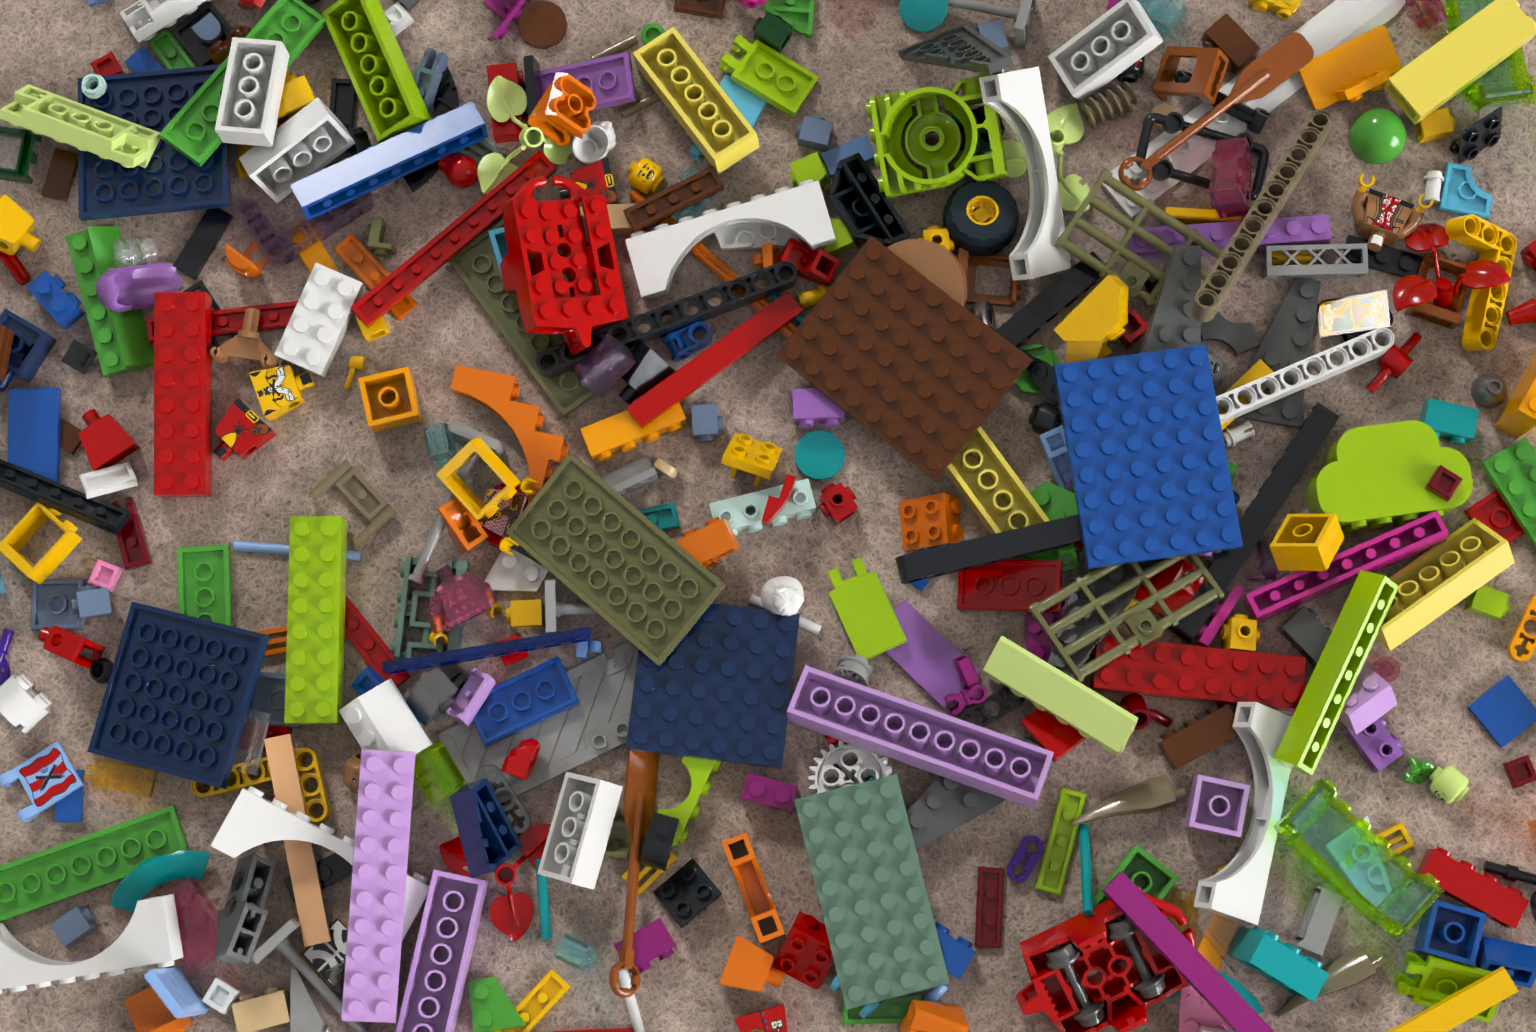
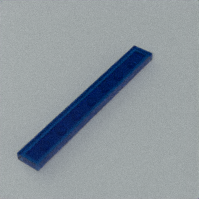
(487, 651)

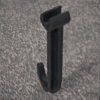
(1253, 118)

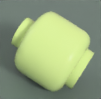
(1449, 784)

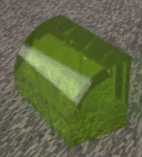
(437, 773)

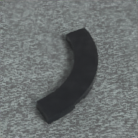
(444, 102)

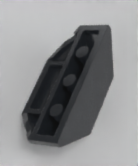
(862, 205)

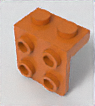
(930, 521)
(152, 1015)

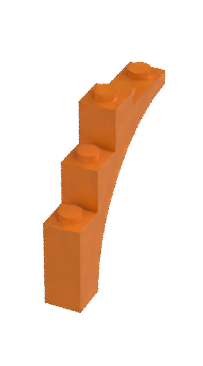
(497, 393)

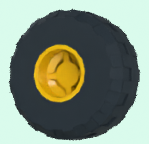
(980, 217)

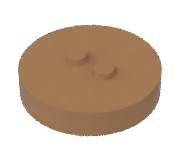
(935, 264)

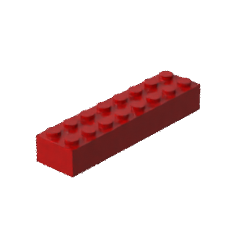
(182, 394)
(1202, 674)

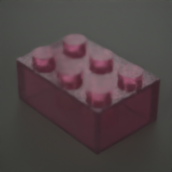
(197, 925)

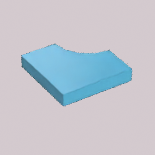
(1461, 194)

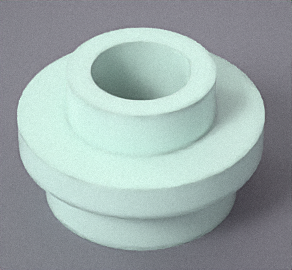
(91, 80)

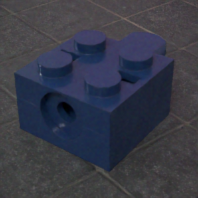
(28, 348)

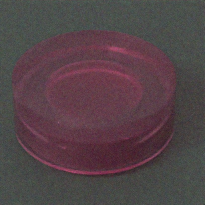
(1386, 668)

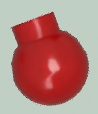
(459, 170)

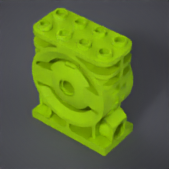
(893, 112)

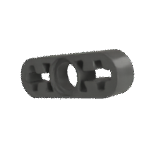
(515, 800)

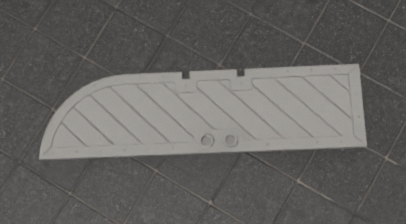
(566, 738)

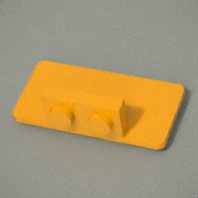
(1351, 69)

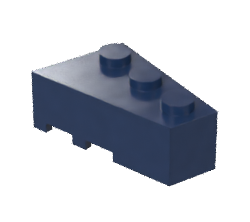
(483, 827)

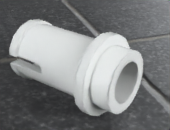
(1433, 186)
(1237, 434)

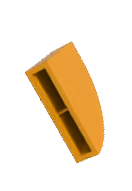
(1520, 410)

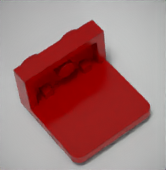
(806, 952)

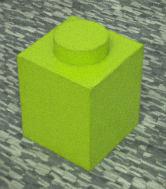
(1488, 603)

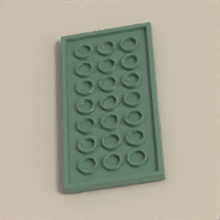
(871, 891)

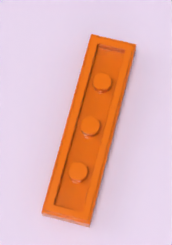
(369, 270)

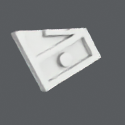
(516, 573)

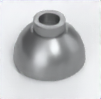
(985, 312)
(1489, 391)

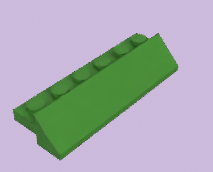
(118, 337)

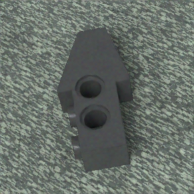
(244, 910)

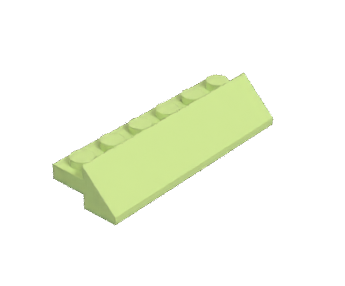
(81, 126)
(1060, 695)

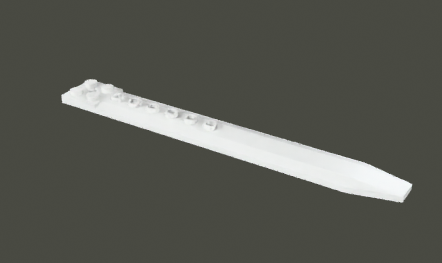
(1325, 31)

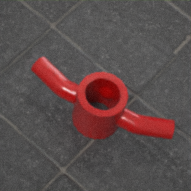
(1394, 362)

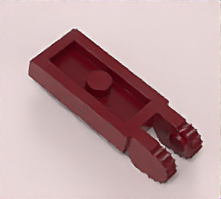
(133, 540)

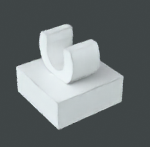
(398, 18)
(221, 996)

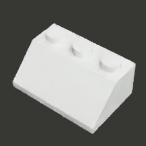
(384, 721)

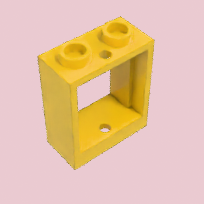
(464, 493)
(26, 529)

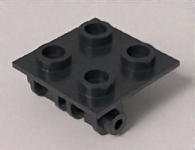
(1478, 136)
(687, 893)

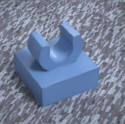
(584, 648)

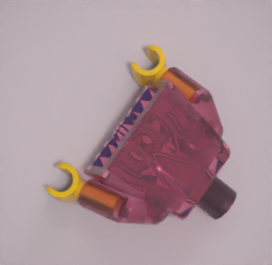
(458, 602)

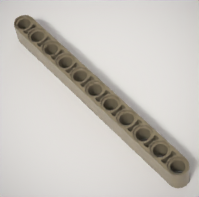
(1261, 216)

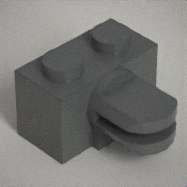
(434, 694)

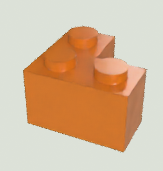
(710, 542)

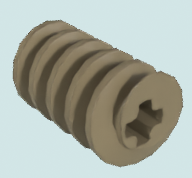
(1108, 103)

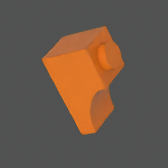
(461, 525)

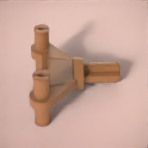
(246, 344)

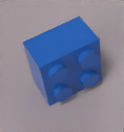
(1450, 932)

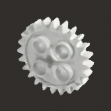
(867, 765)

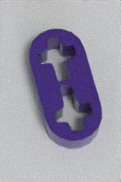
(1030, 861)

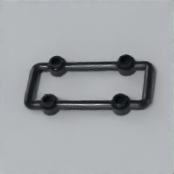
(1175, 122)

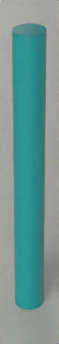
(1085, 865)

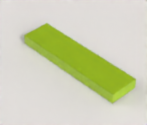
(1060, 842)

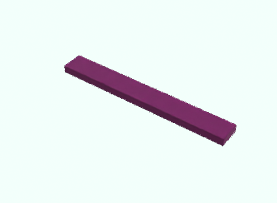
(1183, 956)

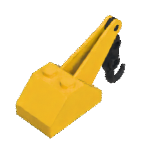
(1086, 330)

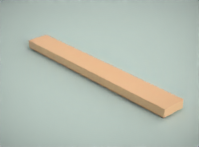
(299, 853)

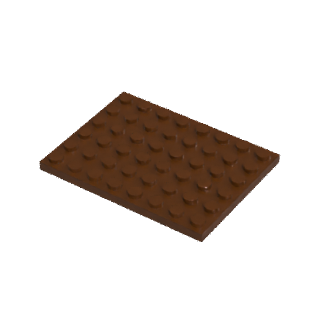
(904, 358)

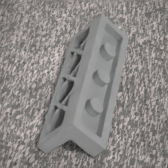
(1319, 270)
(631, 476)

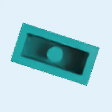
(1450, 420)

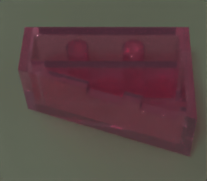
(1231, 177)

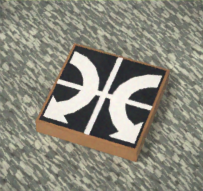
(328, 954)

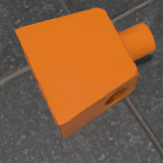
(750, 967)

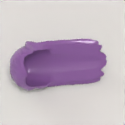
(135, 285)

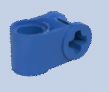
(686, 342)

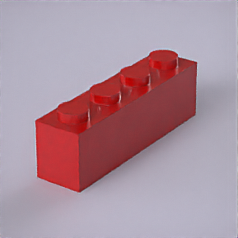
(1474, 889)

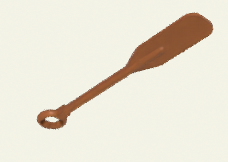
(1253, 83)
(638, 813)

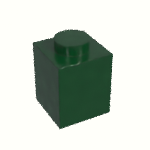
(772, 32)

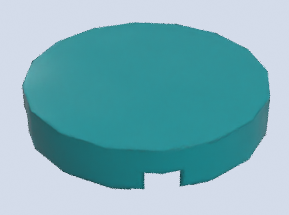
(923, 14)
(819, 455)

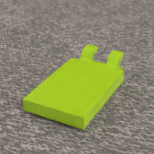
(769, 75)
(865, 612)
(1437, 980)

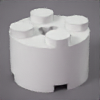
(21, 703)

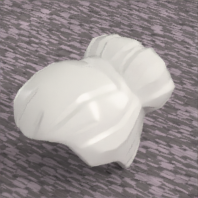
(595, 142)
(782, 595)

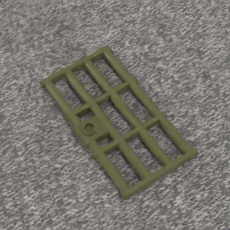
(1136, 269)
(1136, 618)

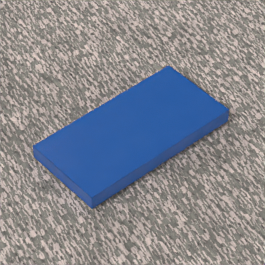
(35, 430)
(525, 701)

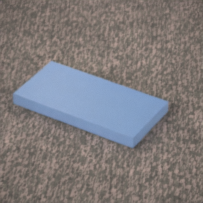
(176, 992)

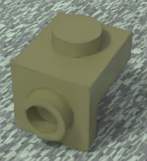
(375, 236)
(618, 841)

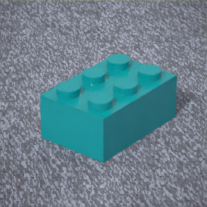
(1279, 962)

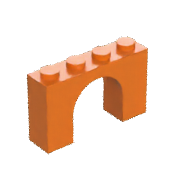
(753, 887)

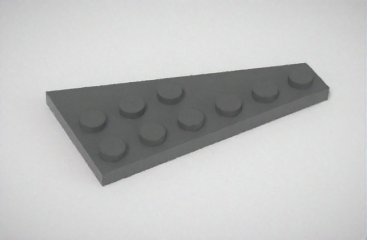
(959, 49)
(1172, 320)
(1284, 344)
(1092, 620)
(946, 807)

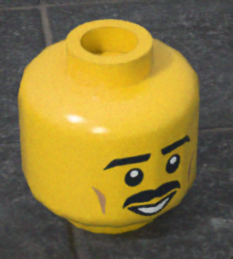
(645, 176)

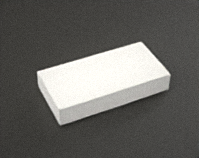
(108, 480)

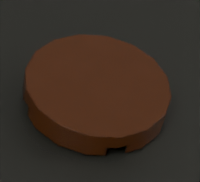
(542, 24)

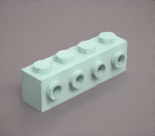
(748, 509)

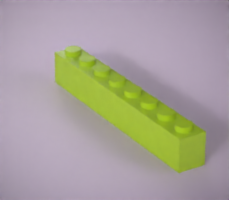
(1336, 672)

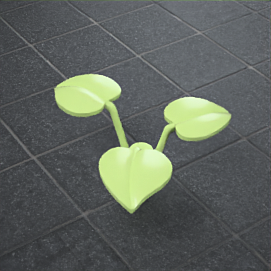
(503, 102)
(1063, 129)

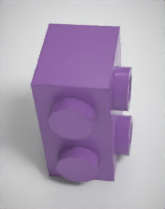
(814, 407)
(1375, 745)

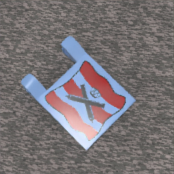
(45, 778)

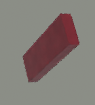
(989, 907)

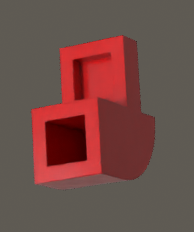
(810, 264)

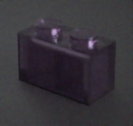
(604, 365)

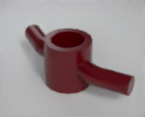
(1137, 706)

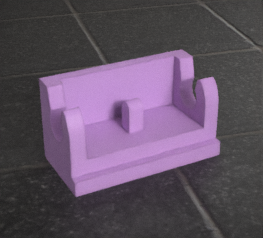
(471, 697)

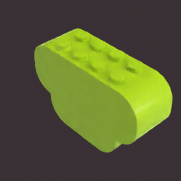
(1381, 476)

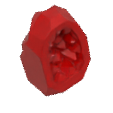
(522, 759)

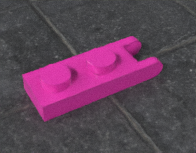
(1219, 613)

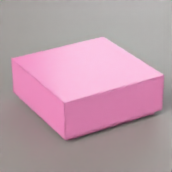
(105, 575)

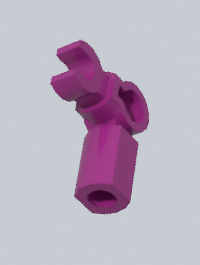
(973, 692)

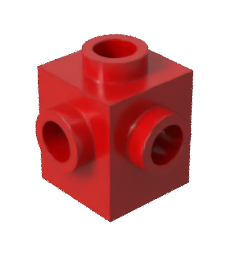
(841, 511)

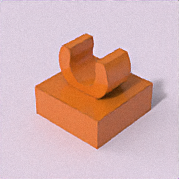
(768, 257)

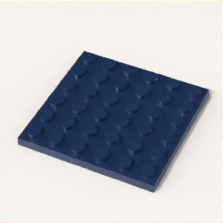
(170, 179)
(719, 690)
(179, 694)

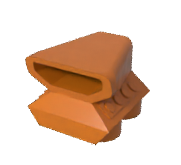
(563, 109)
(933, 1017)

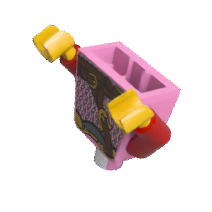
(507, 514)

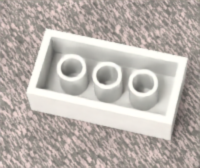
(1105, 48)
(252, 92)
(299, 150)
(319, 320)
(580, 830)

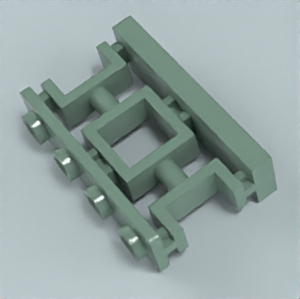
(411, 609)

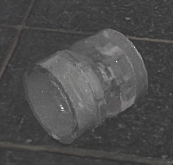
(135, 252)

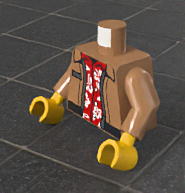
(1383, 216)

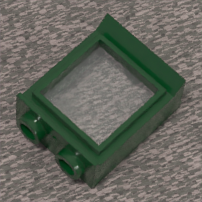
(17, 154)

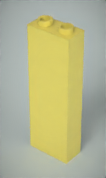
(1460, 58)

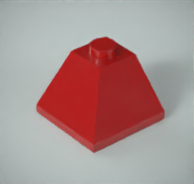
(1165, 578)

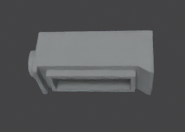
(1318, 919)

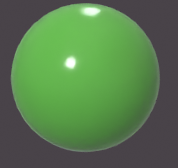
(1377, 136)

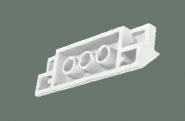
(149, 16)

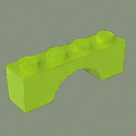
(813, 168)
(700, 772)

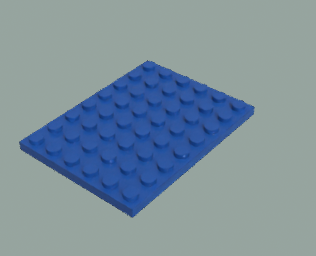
(1147, 456)

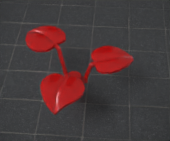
(1415, 291)
(513, 912)

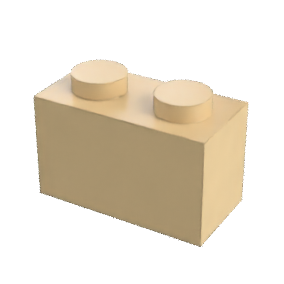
(263, 1011)

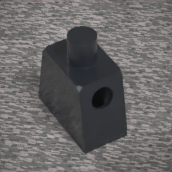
(645, 373)

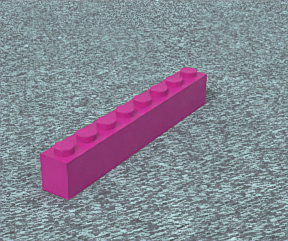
(1345, 567)

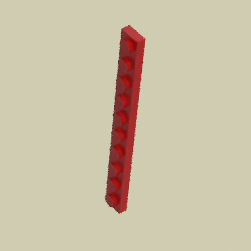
(448, 242)

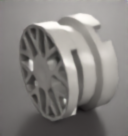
(853, 668)

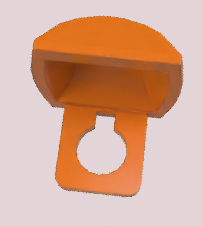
(241, 263)

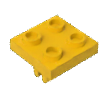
(751, 456)

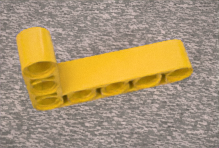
(1486, 304)
(315, 771)

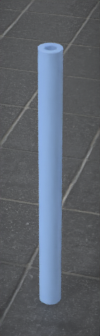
(279, 549)

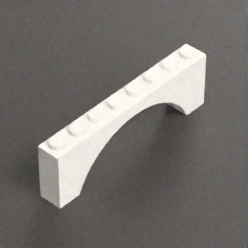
(1021, 103)
(660, 252)
(260, 821)
(1241, 885)
(147, 940)

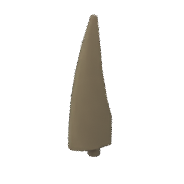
(1141, 798)
(1343, 973)

